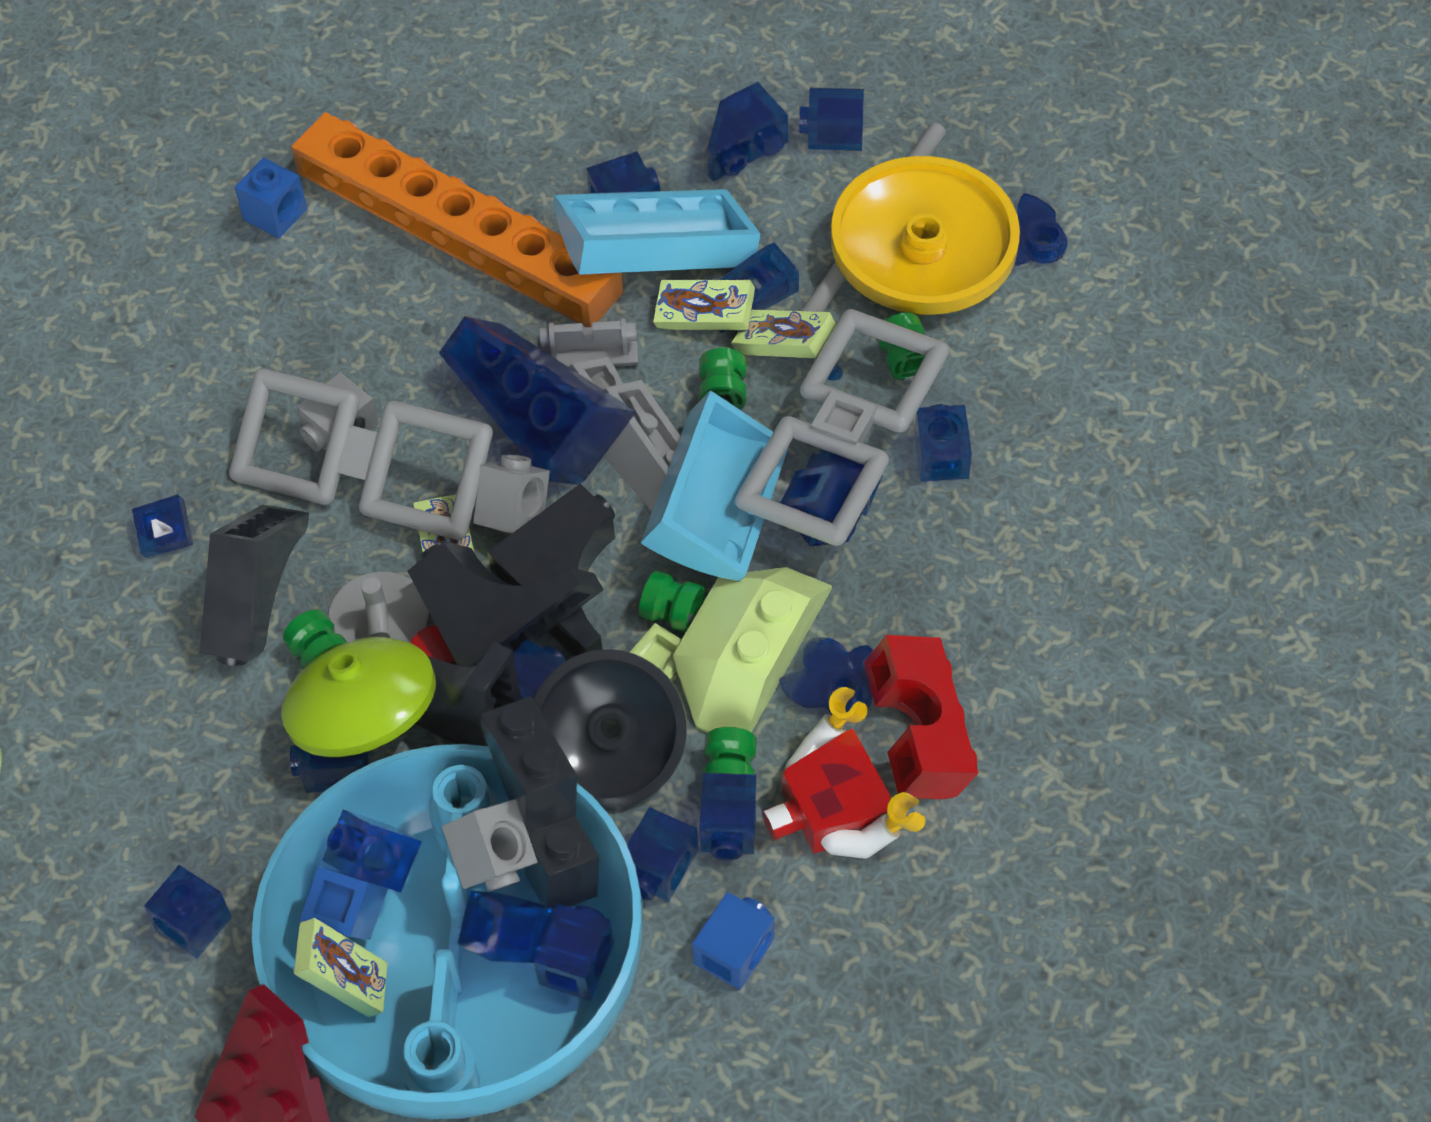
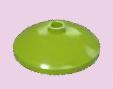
(358, 696)

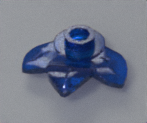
(1038, 224)
(826, 670)

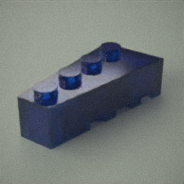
(536, 399)

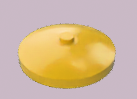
(924, 235)

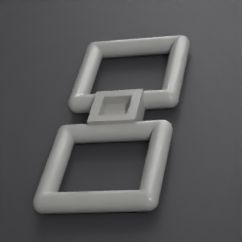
(842, 427)
(360, 453)

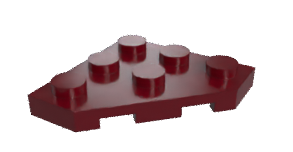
(263, 1068)

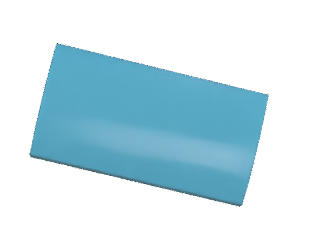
(654, 231)
(696, 506)

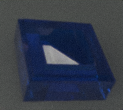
(162, 526)

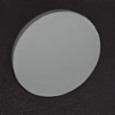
(379, 607)

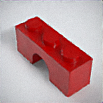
(935, 753)

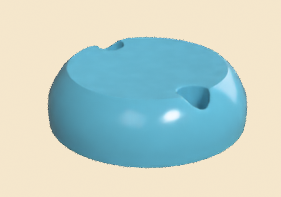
(475, 1019)

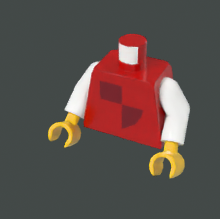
(837, 791)

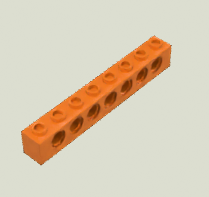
(452, 218)

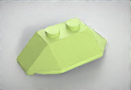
(745, 644)

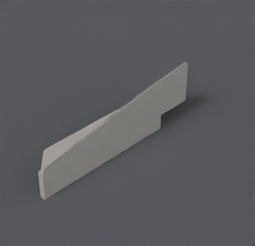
(648, 440)

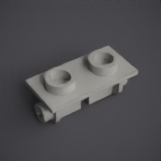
(604, 339)

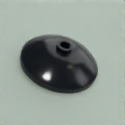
(644, 702)

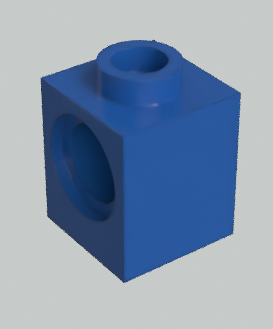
(271, 197)
(344, 903)
(734, 939)

